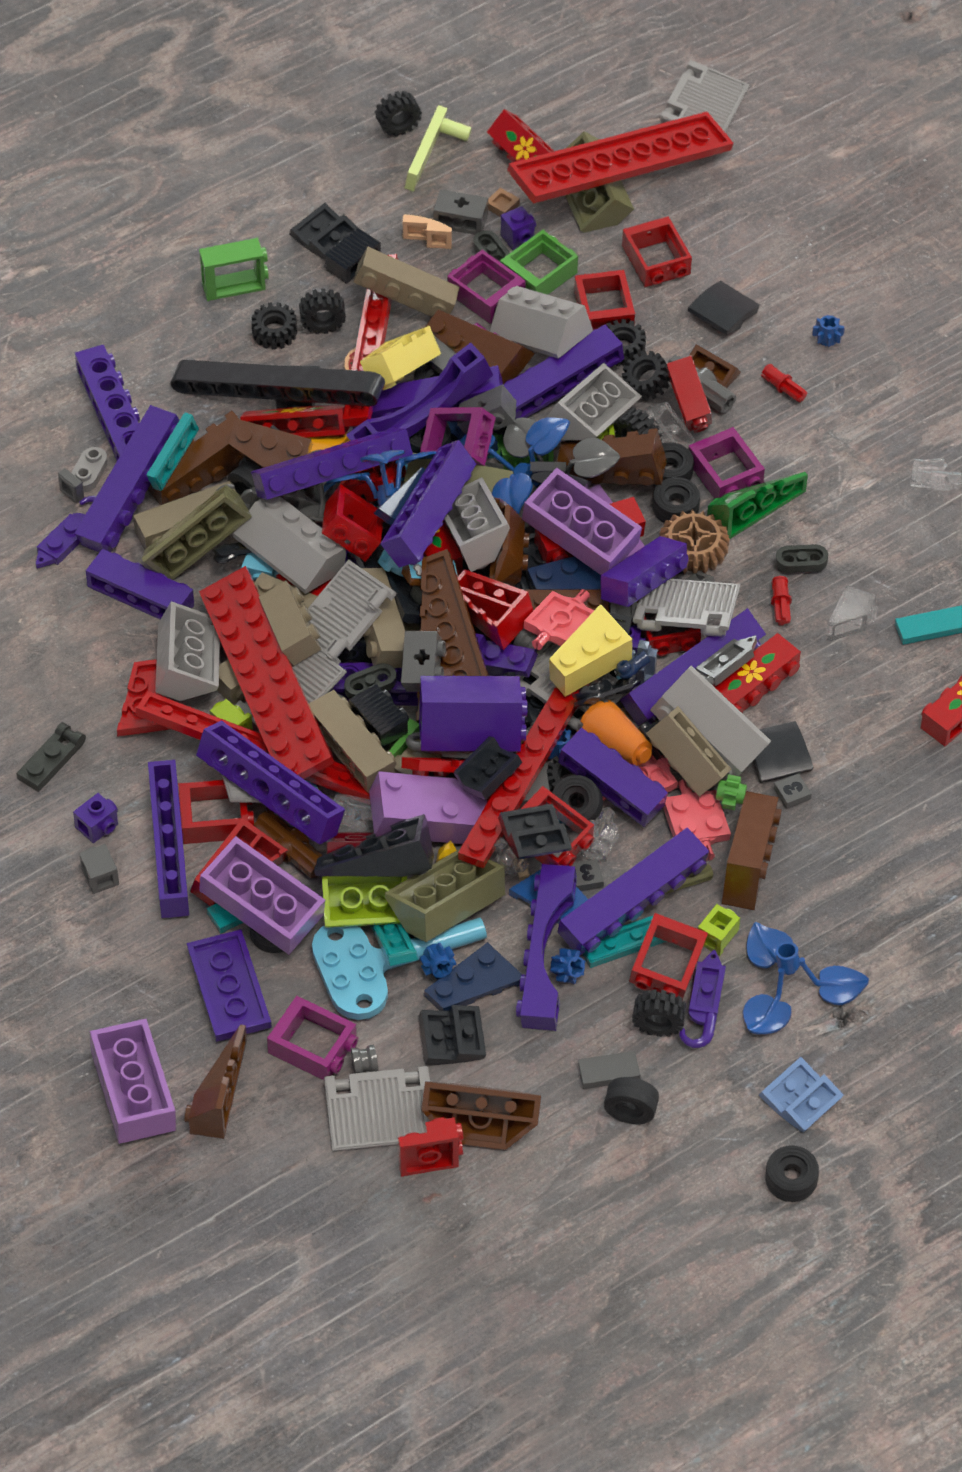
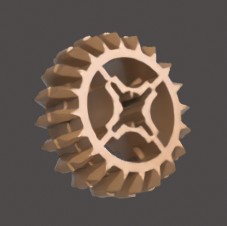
(708, 543)

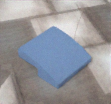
(801, 1095)

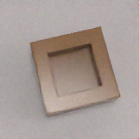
(502, 202)

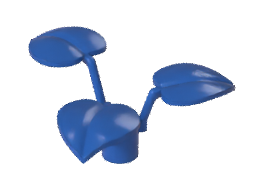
(542, 438)
(385, 490)
(768, 945)

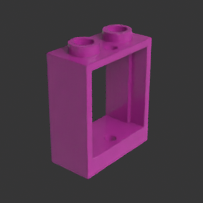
(493, 269)
(478, 433)
(719, 446)
(301, 1009)

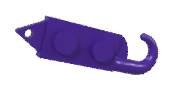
(61, 539)
(705, 999)

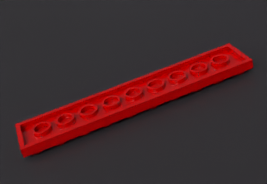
(619, 157)
(265, 675)

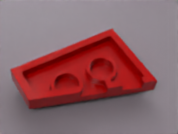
(141, 680)
(423, 765)

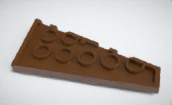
(447, 613)

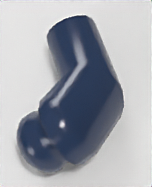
(628, 669)

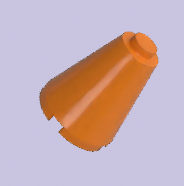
(617, 732)

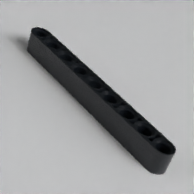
(278, 382)

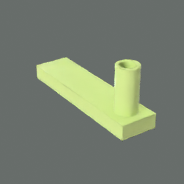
(437, 125)

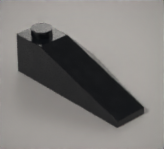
(394, 854)

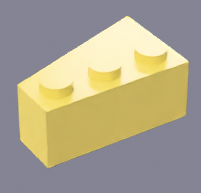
(402, 355)
(590, 652)

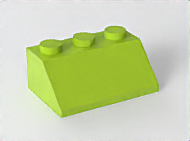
(358, 900)

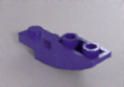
(511, 659)

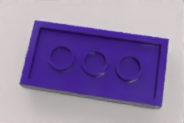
(228, 984)

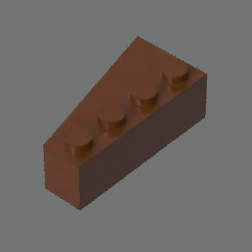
(498, 351)
(640, 459)
(203, 463)
(751, 850)

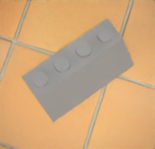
(540, 321)
(595, 404)
(477, 525)
(291, 543)
(186, 653)
(716, 718)

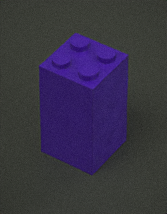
(466, 710)

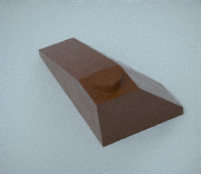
(215, 1095)

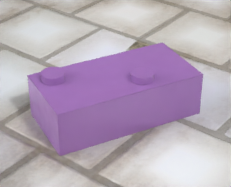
(581, 522)
(443, 801)
(262, 895)
(132, 1081)

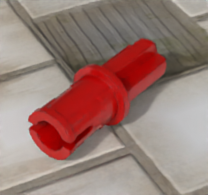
(783, 383)
(781, 600)

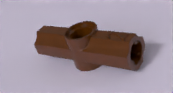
(295, 841)

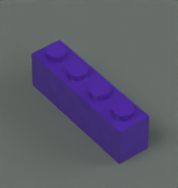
(644, 571)
(136, 585)
(616, 778)

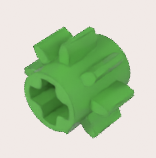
(731, 792)

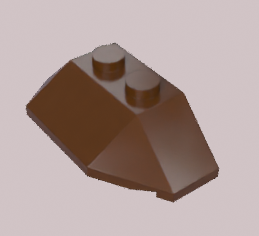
(510, 559)
(486, 1114)

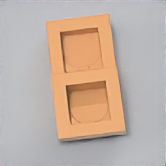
(420, 228)

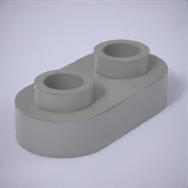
(92, 464)

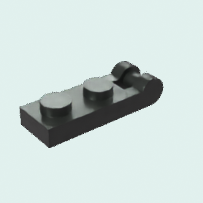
(51, 757)

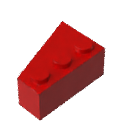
(495, 606)
(254, 838)

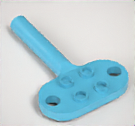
(355, 968)

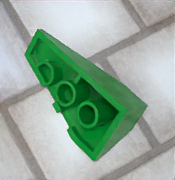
(749, 505)

